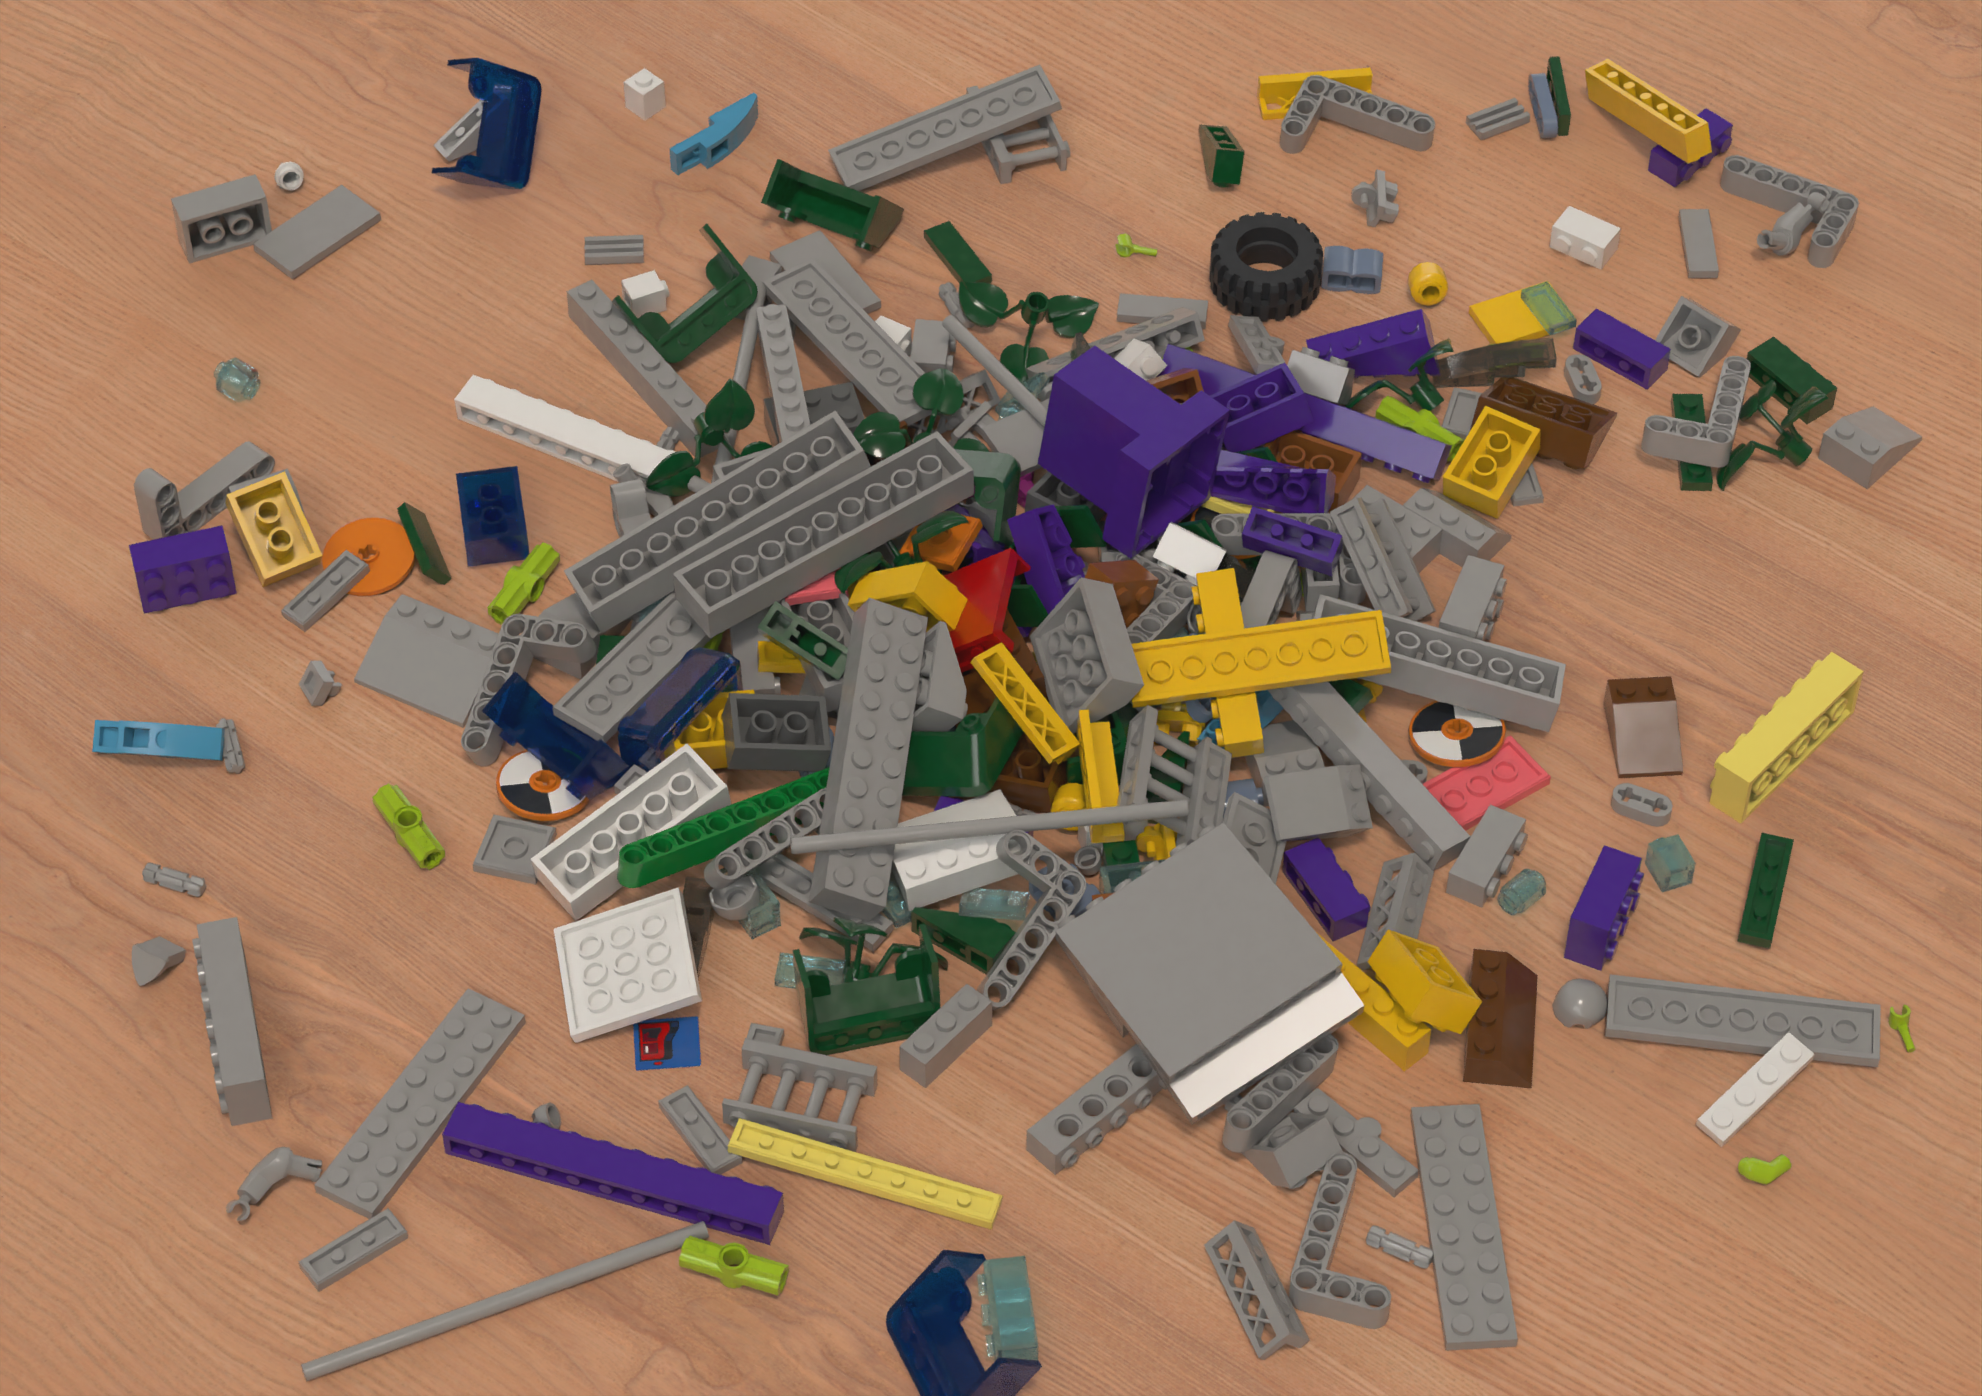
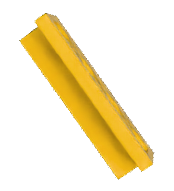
(1283, 88)
(1026, 704)
(1098, 774)

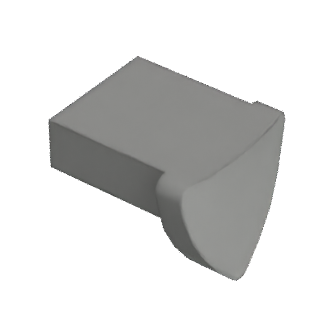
(153, 957)

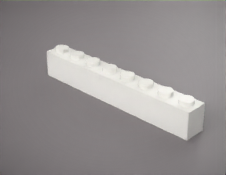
(554, 430)

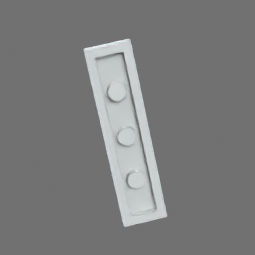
(1755, 1089)

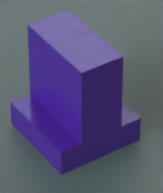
(1130, 447)

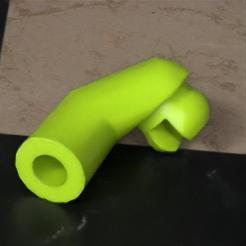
(1763, 1171)

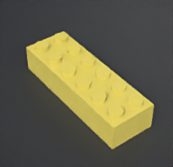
(1785, 737)

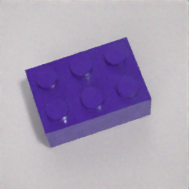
(1263, 409)
(183, 569)
(1604, 908)

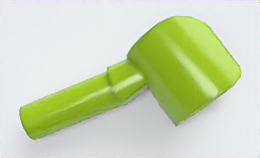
(1126, 248)
(1901, 1023)

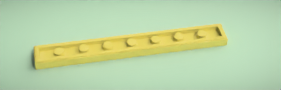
(865, 1173)

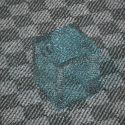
(1670, 863)

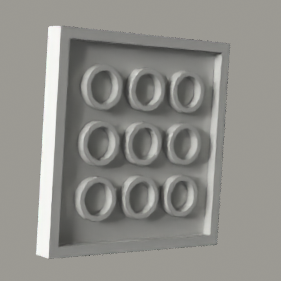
(627, 965)

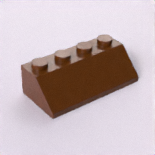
(1503, 1027)

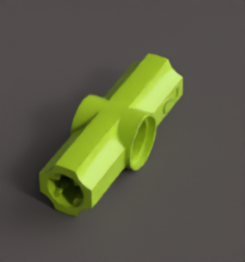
(1421, 422)
(524, 583)
(408, 826)
(716, 1261)

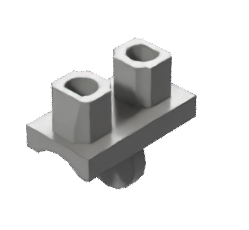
(1377, 199)
(966, 425)

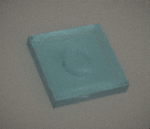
(995, 904)

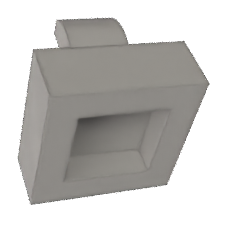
(318, 683)

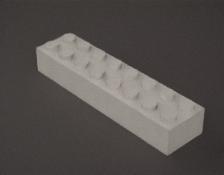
(1463, 669)

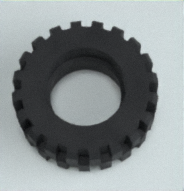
(1271, 241)

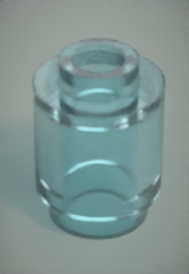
(1522, 891)

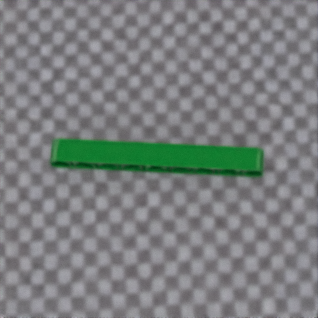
(711, 833)

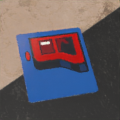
(667, 1043)

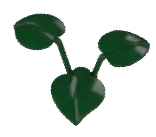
(986, 302)
(935, 391)
(1422, 391)
(725, 411)
(1789, 443)
(860, 566)
(855, 969)

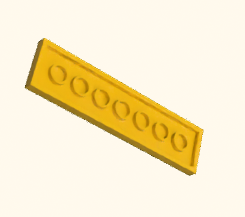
(1261, 658)

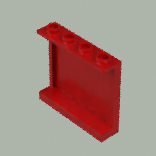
(988, 590)

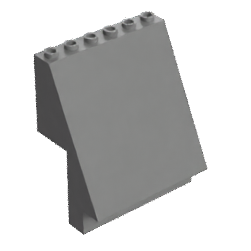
(1209, 970)

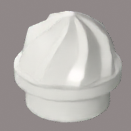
(289, 176)

